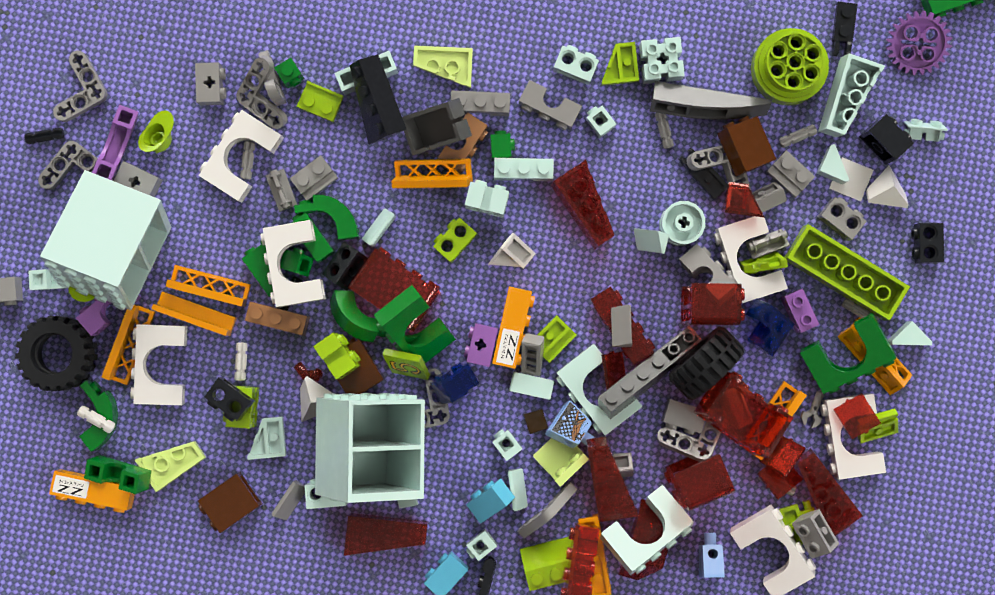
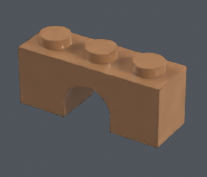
(478, 132)
(277, 318)

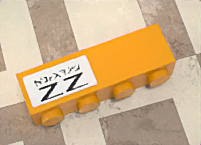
(512, 327)
(74, 486)

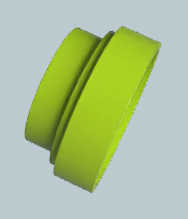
(777, 87)

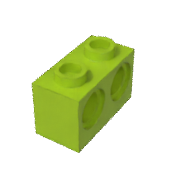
(459, 243)

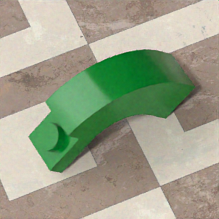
(344, 219)
(351, 318)
(107, 407)

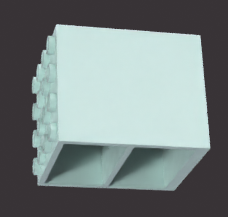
(106, 240)
(369, 447)

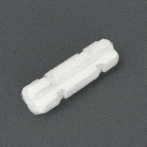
(240, 361)
(96, 419)

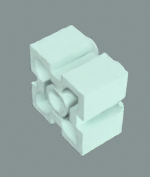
(654, 69)
(487, 199)

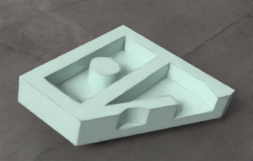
(269, 440)

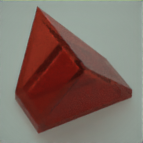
(740, 201)

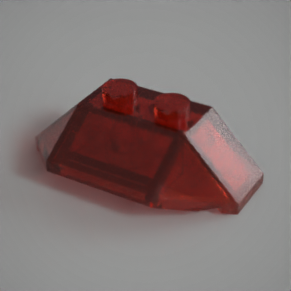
(646, 530)

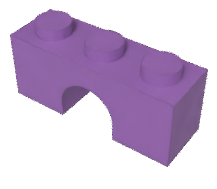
(94, 317)

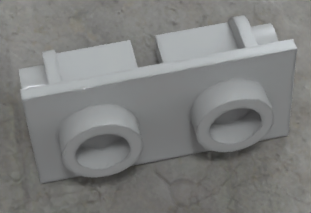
(281, 189)
(767, 243)

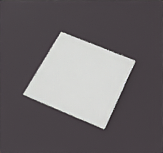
(858, 180)

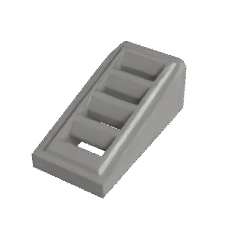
(534, 343)

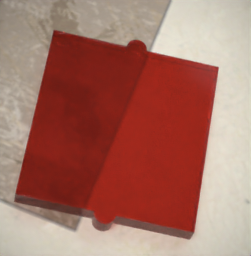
(613, 367)
(857, 416)
(784, 456)
(778, 483)

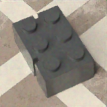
(436, 126)

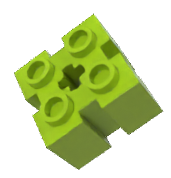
(337, 355)
(250, 418)

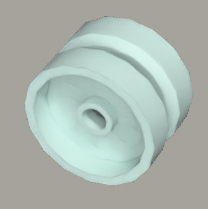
(690, 215)

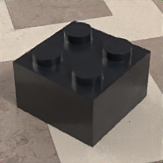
(886, 139)

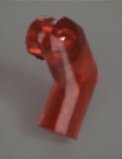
(303, 372)

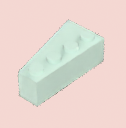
(849, 90)

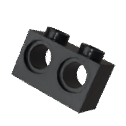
(934, 243)
(344, 266)
(232, 394)

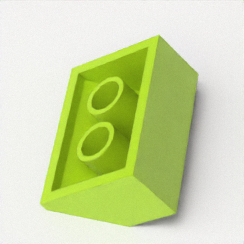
(545, 563)

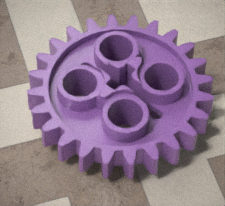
(921, 25)

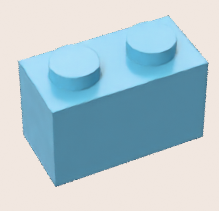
(490, 500)
(445, 574)

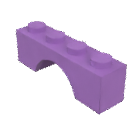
(116, 143)

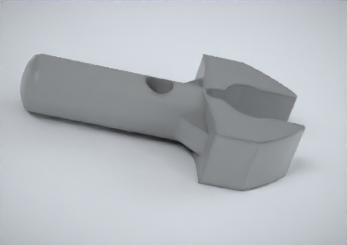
(813, 411)

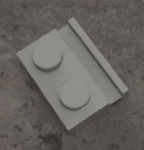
(790, 174)
(314, 178)

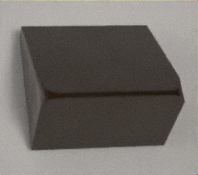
(535, 421)

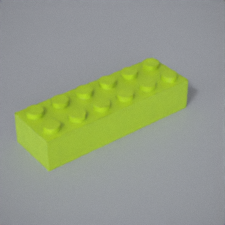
(846, 272)

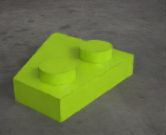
(622, 65)
(763, 263)

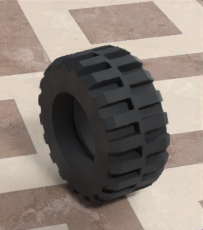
(31, 353)
(706, 363)

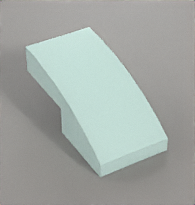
(42, 280)
(531, 385)

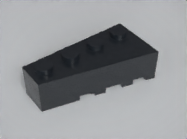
(376, 100)

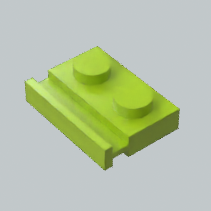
(320, 101)
(556, 338)
(888, 426)

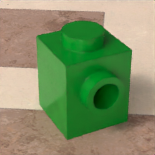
(289, 73)
(501, 145)
(296, 262)

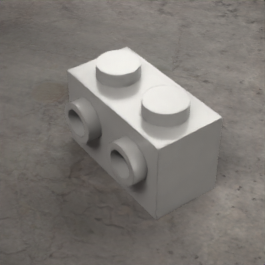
(815, 533)

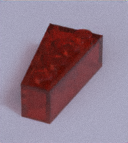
(584, 204)
(641, 348)
(610, 488)
(827, 493)
(381, 533)
(580, 557)

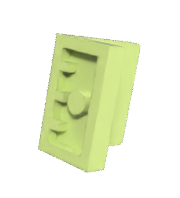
(560, 460)

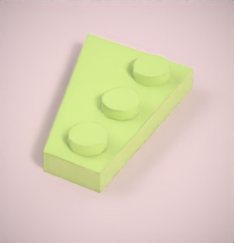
(446, 62)
(171, 463)

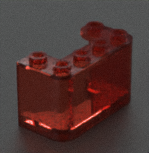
(385, 279)
(712, 304)
(743, 415)
(698, 482)

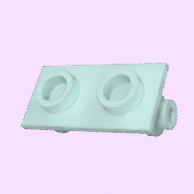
(933, 130)

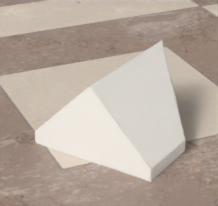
(887, 190)
(513, 253)
(308, 393)

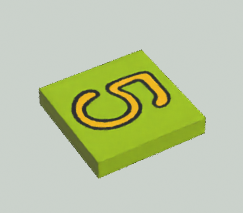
(406, 364)

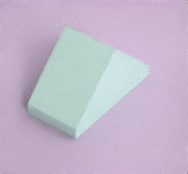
(832, 166)
(909, 335)

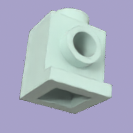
(607, 125)
(509, 451)
(479, 553)

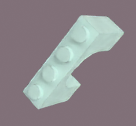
(573, 377)
(635, 555)

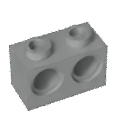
(839, 223)

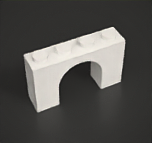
(243, 128)
(730, 239)
(277, 241)
(145, 388)
(845, 464)
(769, 524)

